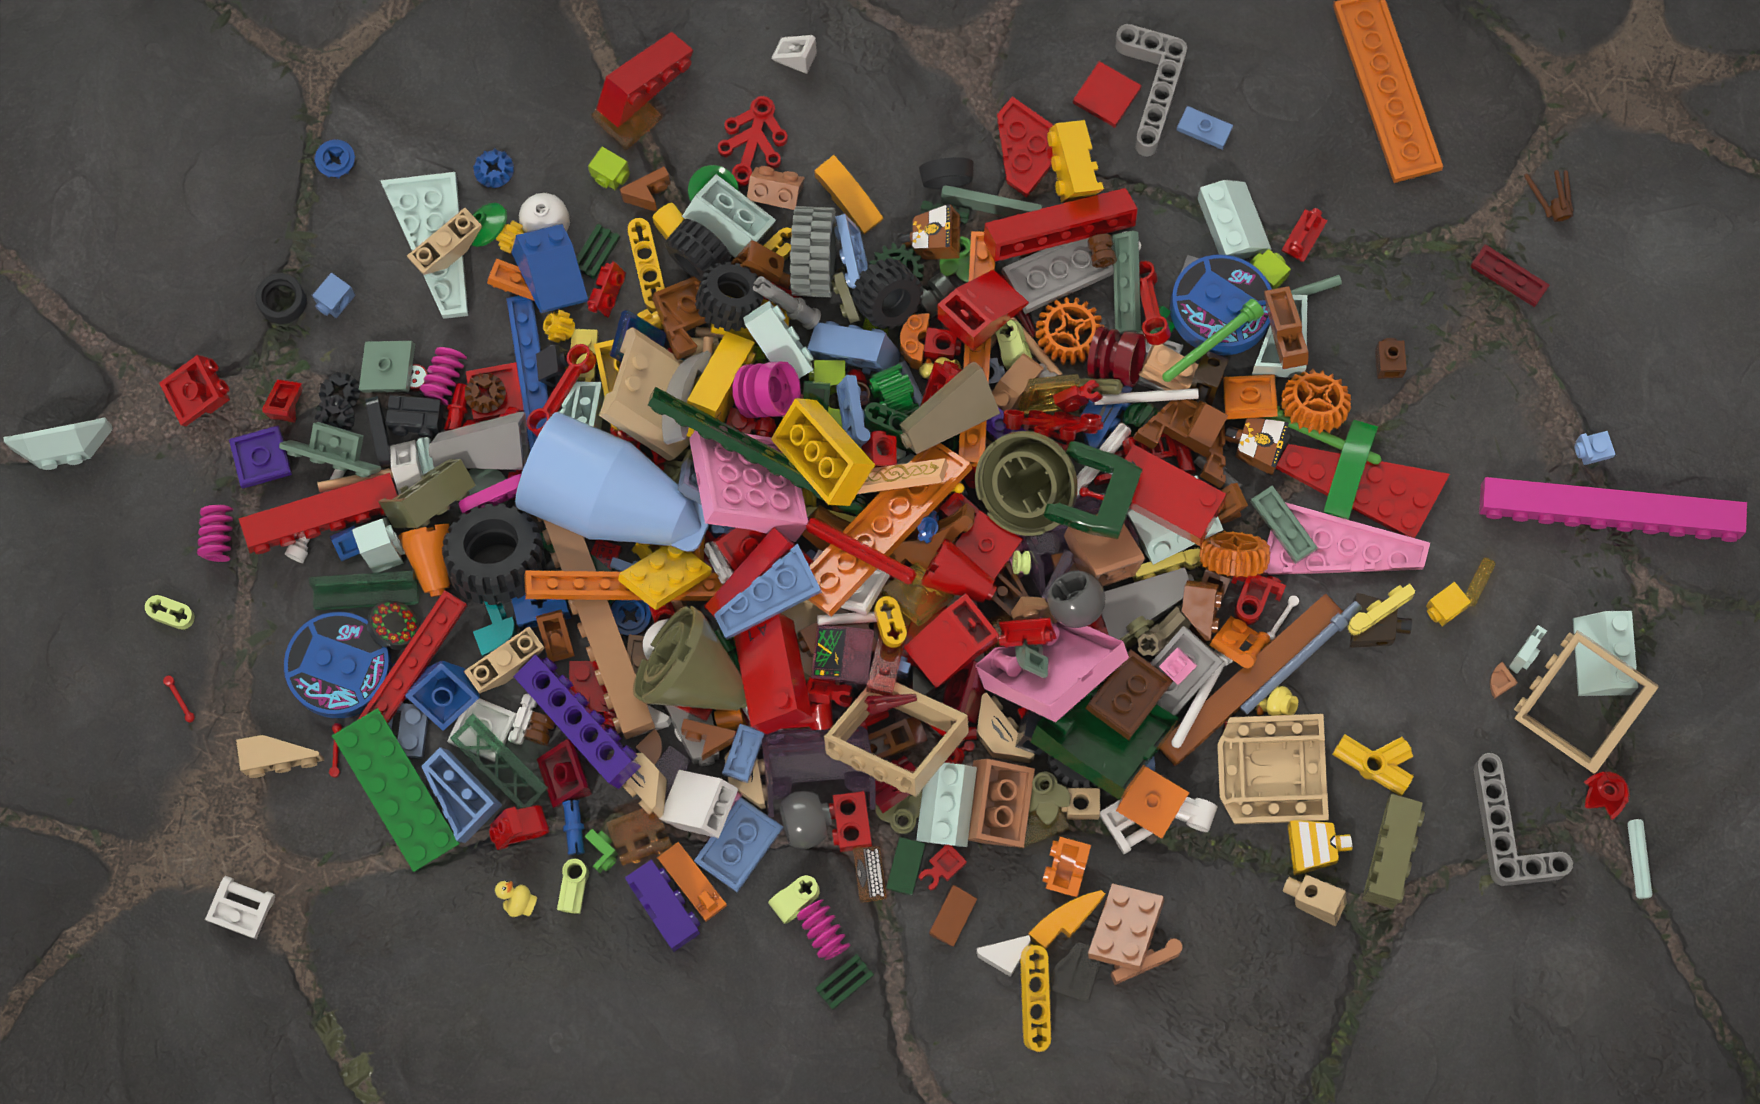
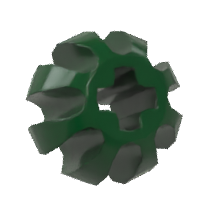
(1138, 415)

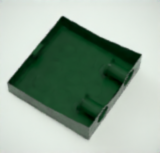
(1100, 751)

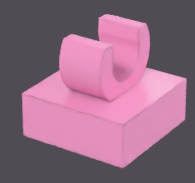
(1178, 666)

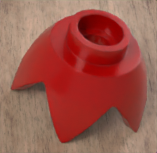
(1603, 796)

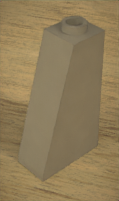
(951, 410)

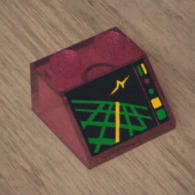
(842, 654)

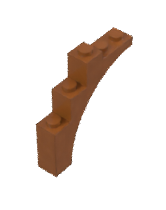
(911, 548)

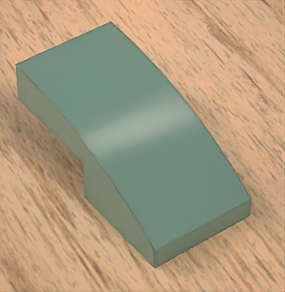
(1032, 659)

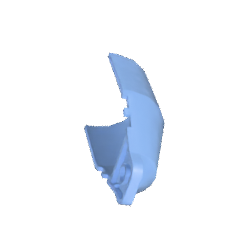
(605, 489)

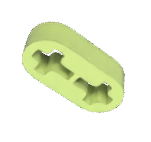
(167, 617)

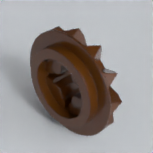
(485, 404)

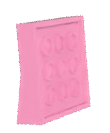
(744, 492)
(1076, 665)

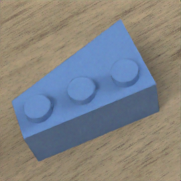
(856, 346)
(461, 795)

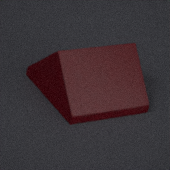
(965, 692)
(563, 774)

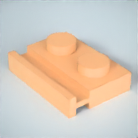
(1159, 361)

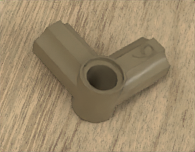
(1161, 634)

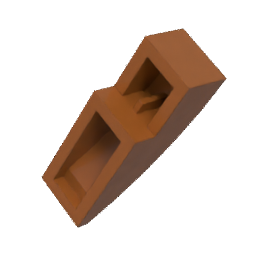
(1286, 328)

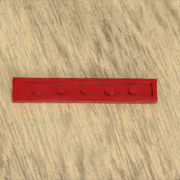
(416, 656)

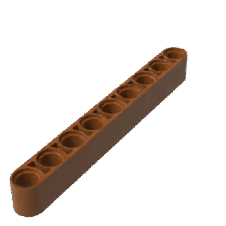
(1247, 681)

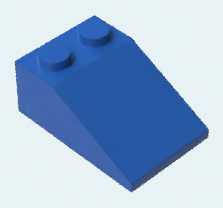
(549, 268)

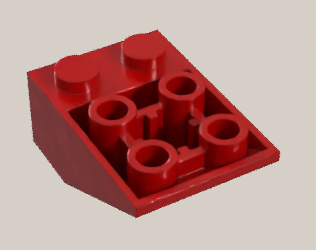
(980, 308)
(952, 641)

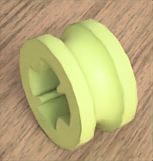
(1021, 562)

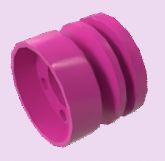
(765, 389)

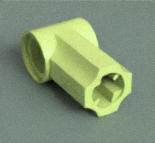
(572, 889)

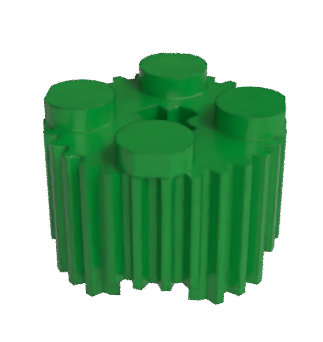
(893, 390)

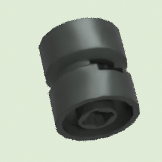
(937, 289)

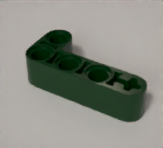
(882, 418)

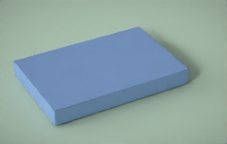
(740, 846)

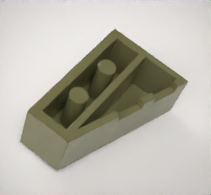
(429, 495)

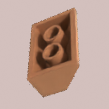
(1000, 803)

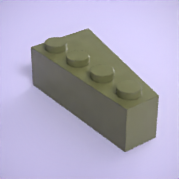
(1393, 851)

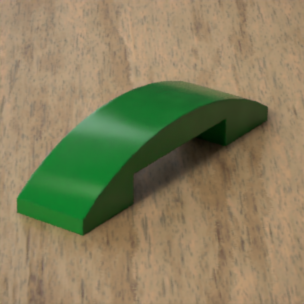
(1350, 469)

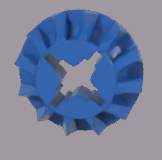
(336, 148)
(494, 178)
(642, 616)

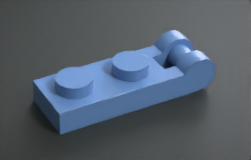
(850, 409)

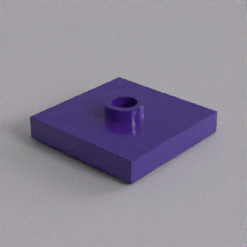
(259, 457)

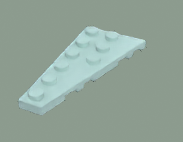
(422, 208)

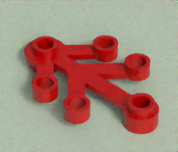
(753, 137)
(1067, 423)

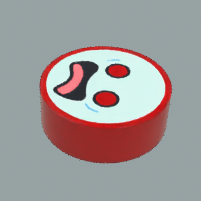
(417, 377)

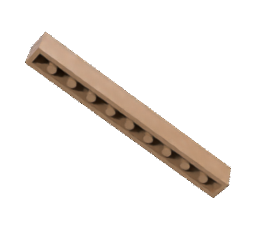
(603, 636)

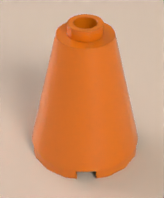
(424, 553)

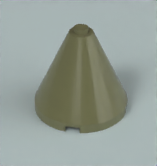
(1021, 477)
(689, 667)

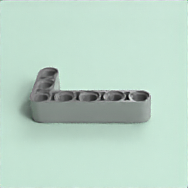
(1161, 85)
(1505, 832)

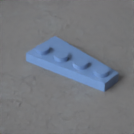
(777, 590)

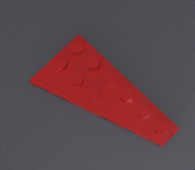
(1387, 492)

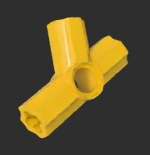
(1386, 757)

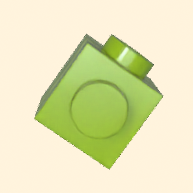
(609, 169)
(1272, 267)

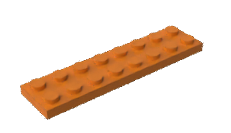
(1388, 88)
(882, 527)

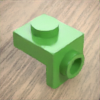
(602, 843)

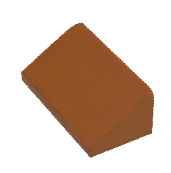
(953, 916)

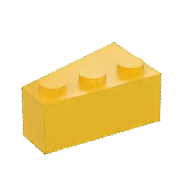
(1073, 161)

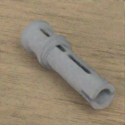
(794, 307)

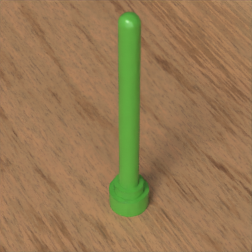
(1251, 311)
(1324, 436)

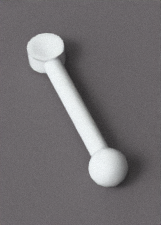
(1292, 602)

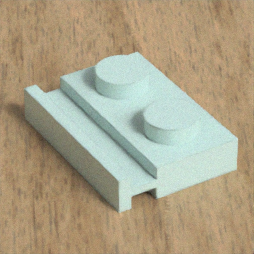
(1528, 651)

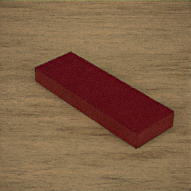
(1509, 275)

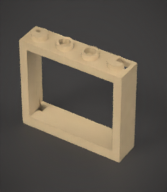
(922, 709)
(1620, 728)

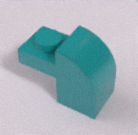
(498, 632)

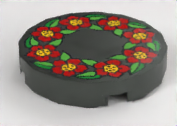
(392, 624)

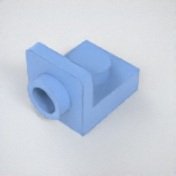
(1594, 447)

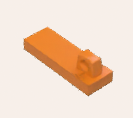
(509, 278)
(692, 881)

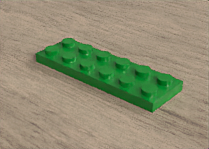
(395, 789)

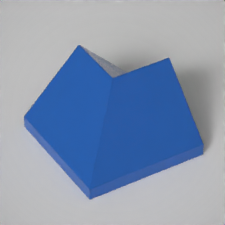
(443, 693)

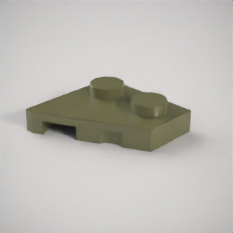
(840, 287)

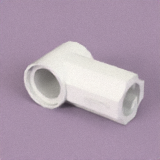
(1197, 813)

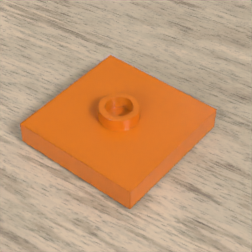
(1250, 396)
(1152, 802)

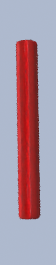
(861, 551)

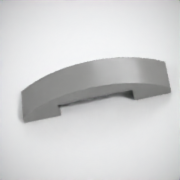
(680, 387)

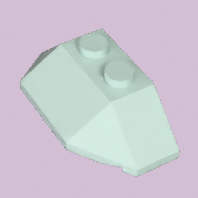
(61, 444)

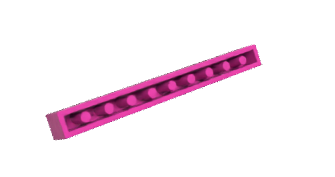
(1613, 508)

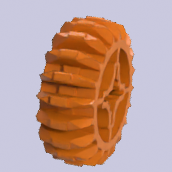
(1052, 341)
(1316, 394)
(1235, 554)

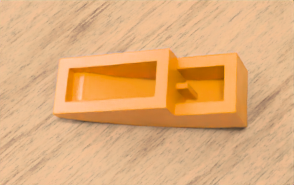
(848, 194)
(1065, 919)

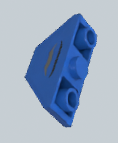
(1109, 416)

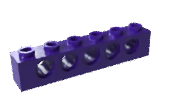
(533, 678)

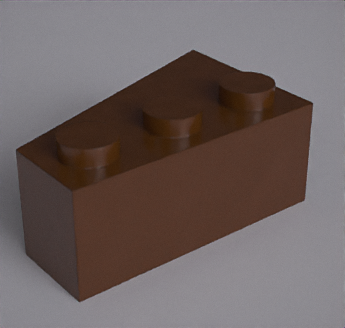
(1007, 594)

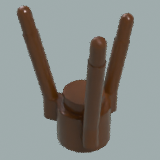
(1561, 207)

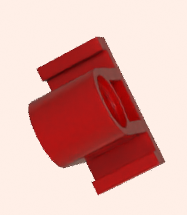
(1255, 594)
(518, 826)

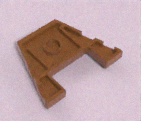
(679, 314)
(1175, 422)

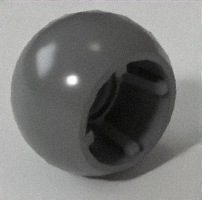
(1076, 599)
(804, 819)

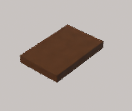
(1129, 695)

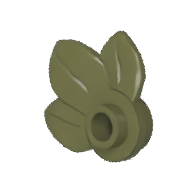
(1136, 630)
(1048, 801)
(906, 808)

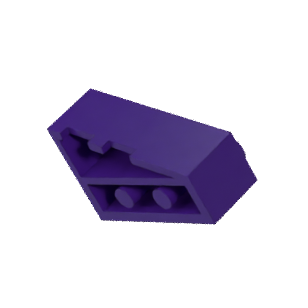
(663, 905)

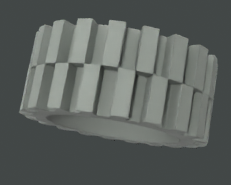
(813, 251)

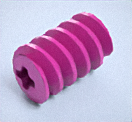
(441, 373)
(213, 531)
(822, 930)

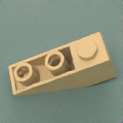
(267, 754)

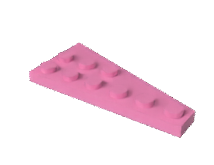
(1346, 547)

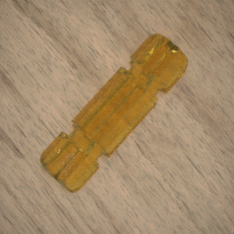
(1479, 580)

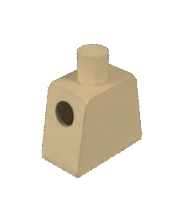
(1327, 903)

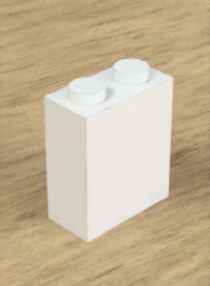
(699, 803)

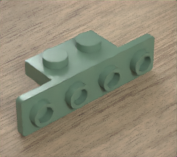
(333, 447)

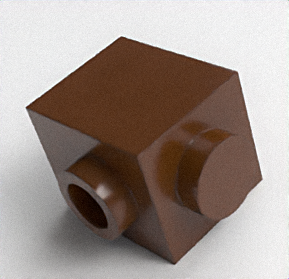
(1390, 358)

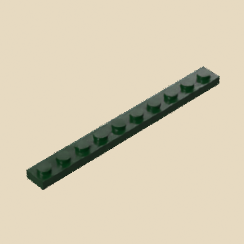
(737, 441)

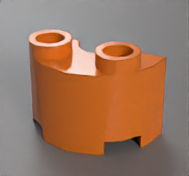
(910, 337)
(1067, 867)

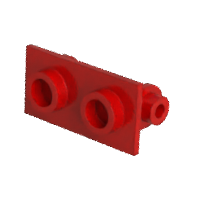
(1304, 234)
(611, 279)
(1034, 630)

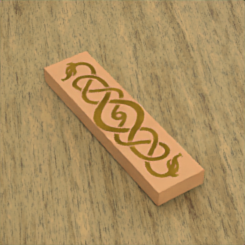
(905, 475)

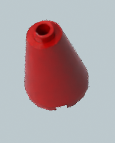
(958, 574)

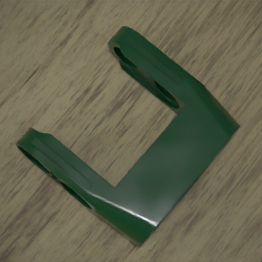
(1116, 499)

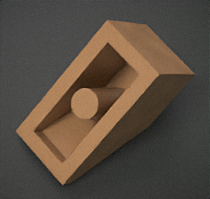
(1013, 383)

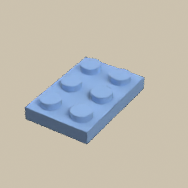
(852, 249)

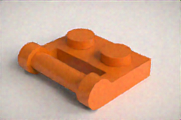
(1233, 636)

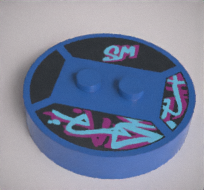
(1212, 295)
(335, 665)

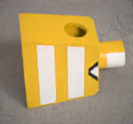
(1315, 845)

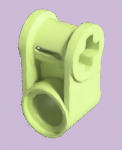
(1012, 346)
(790, 900)

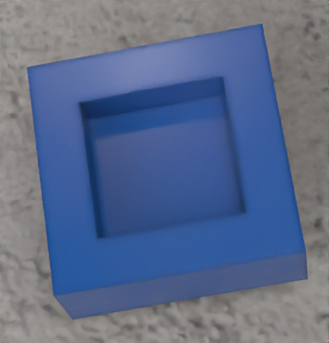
(345, 543)

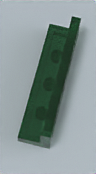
(364, 590)
(506, 756)

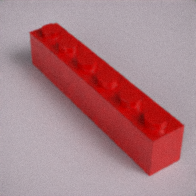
(1060, 224)
(316, 514)

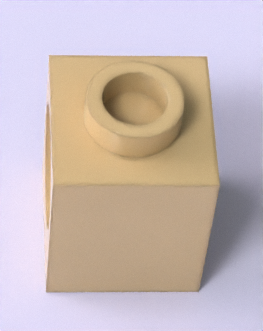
(1091, 796)

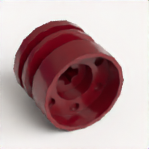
(1116, 356)

